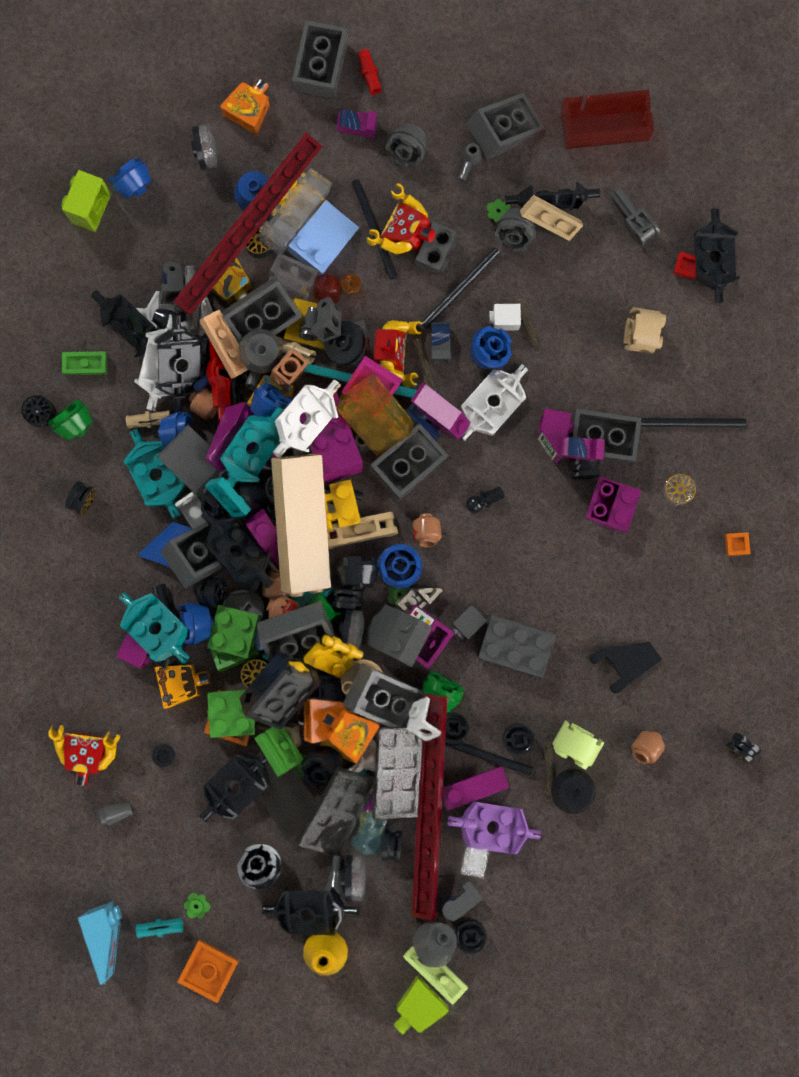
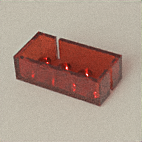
(607, 119)

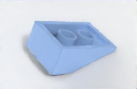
(322, 238)

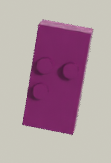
(337, 448)

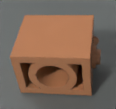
(292, 363)

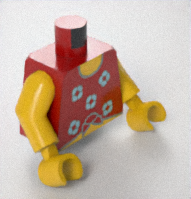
(406, 227)
(390, 348)
(83, 752)

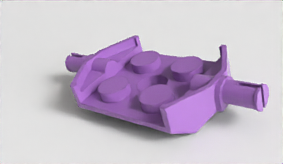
(509, 833)

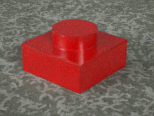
(685, 266)

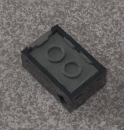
(279, 690)

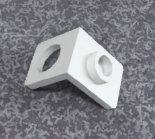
(191, 509)
(417, 720)

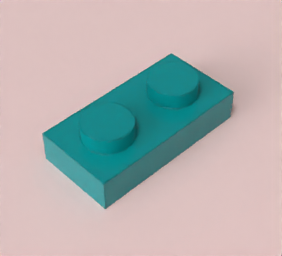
(227, 497)

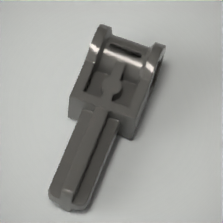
(636, 221)

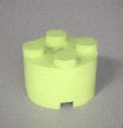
(578, 744)

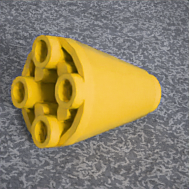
(328, 946)

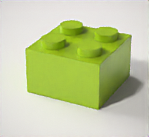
(86, 200)

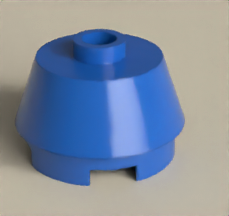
(131, 179)
(248, 187)
(490, 348)
(266, 400)
(172, 426)
(400, 565)
(197, 620)

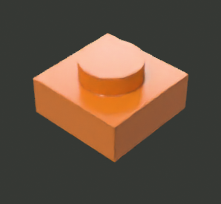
(737, 544)

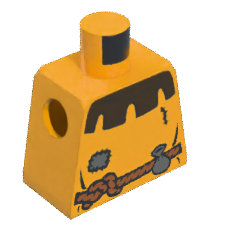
(180, 684)

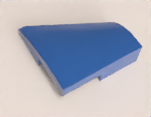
(153, 549)

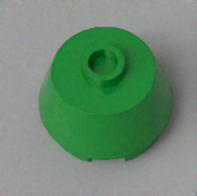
(72, 420)
(441, 686)

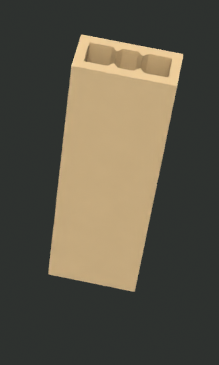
(301, 524)

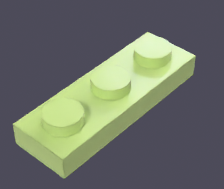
(439, 977)

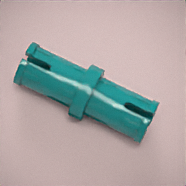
(175, 926)

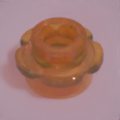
(356, 284)

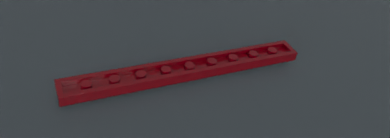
(247, 224)
(429, 812)

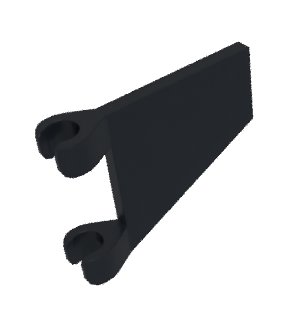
(628, 661)

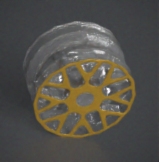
(679, 490)

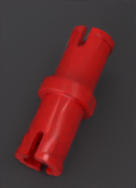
(369, 72)

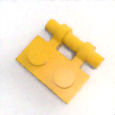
(345, 505)
(329, 659)

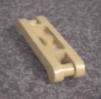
(366, 530)

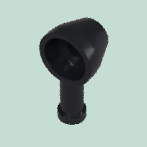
(161, 317)

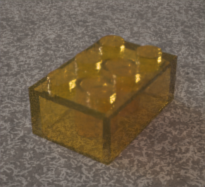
(375, 415)

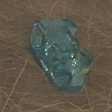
(369, 834)

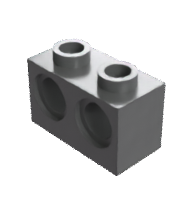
(436, 249)

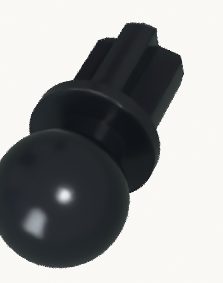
(476, 503)

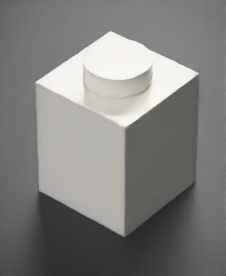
(505, 316)

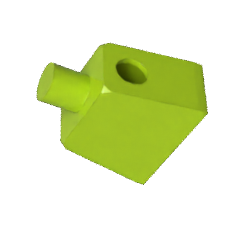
(419, 1007)

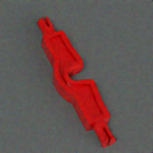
(219, 384)

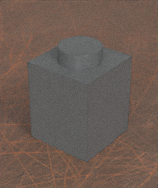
(468, 623)

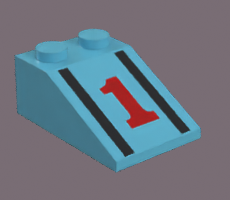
(101, 935)

